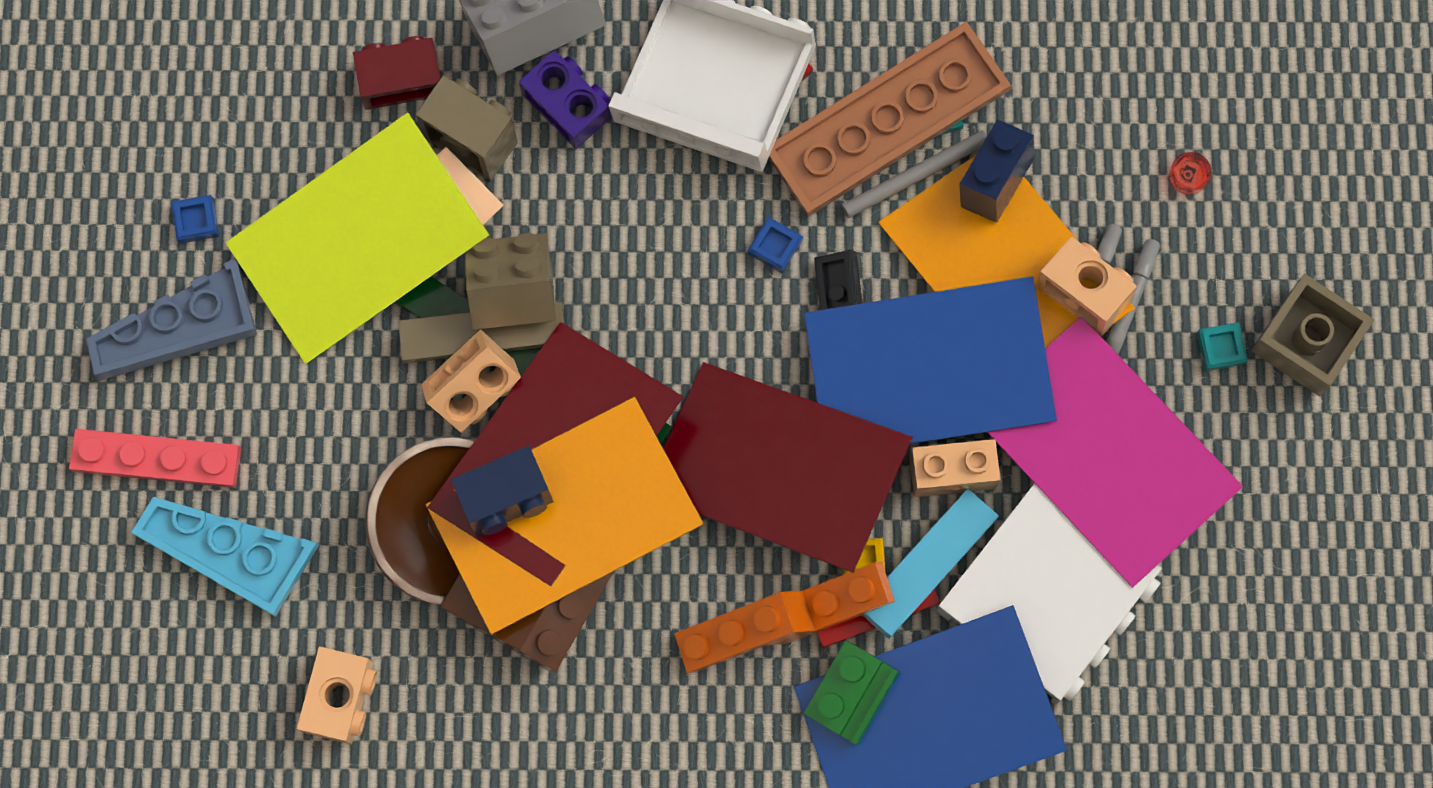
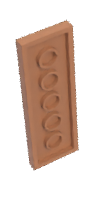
(887, 118)

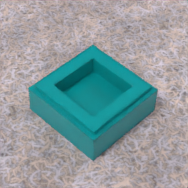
(1222, 346)

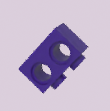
(559, 103)

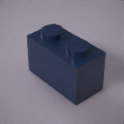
(997, 171)
(502, 491)

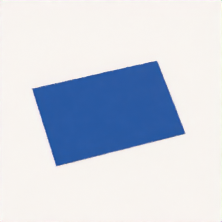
(936, 361)
(954, 716)

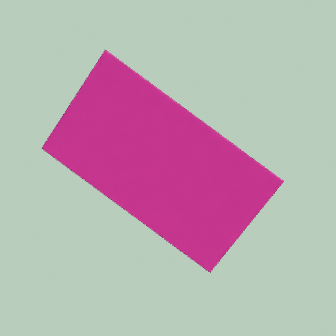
(1117, 457)

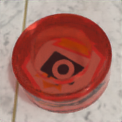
(1190, 173)

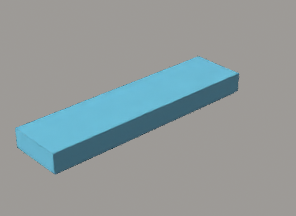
(932, 560)

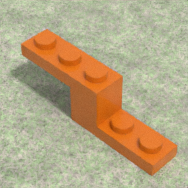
(784, 617)

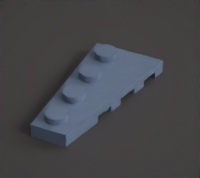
(189, 322)

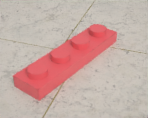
(155, 458)

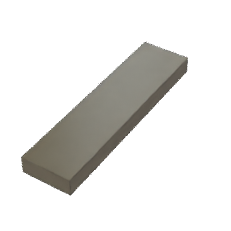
(444, 335)

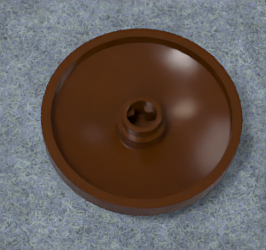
(400, 525)

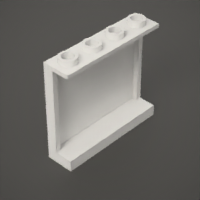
(716, 78)
(1059, 587)

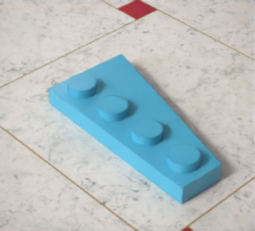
(238, 556)

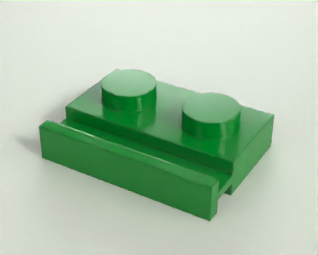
(851, 692)

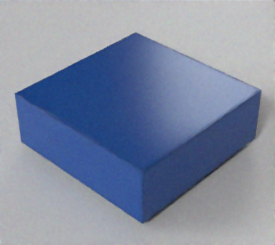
(195, 219)
(775, 244)

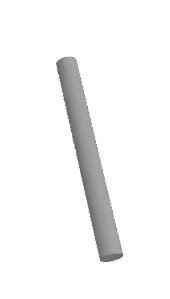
(914, 174)

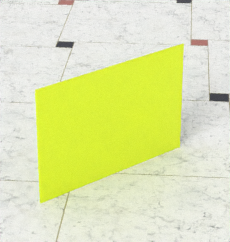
(357, 238)

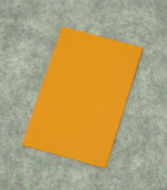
(965, 250)
(609, 507)

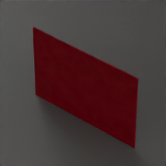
(557, 392)
(783, 465)

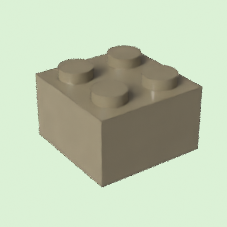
(468, 126)
(510, 281)
(1312, 335)

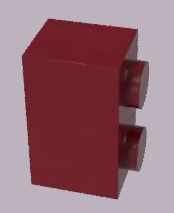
(396, 72)

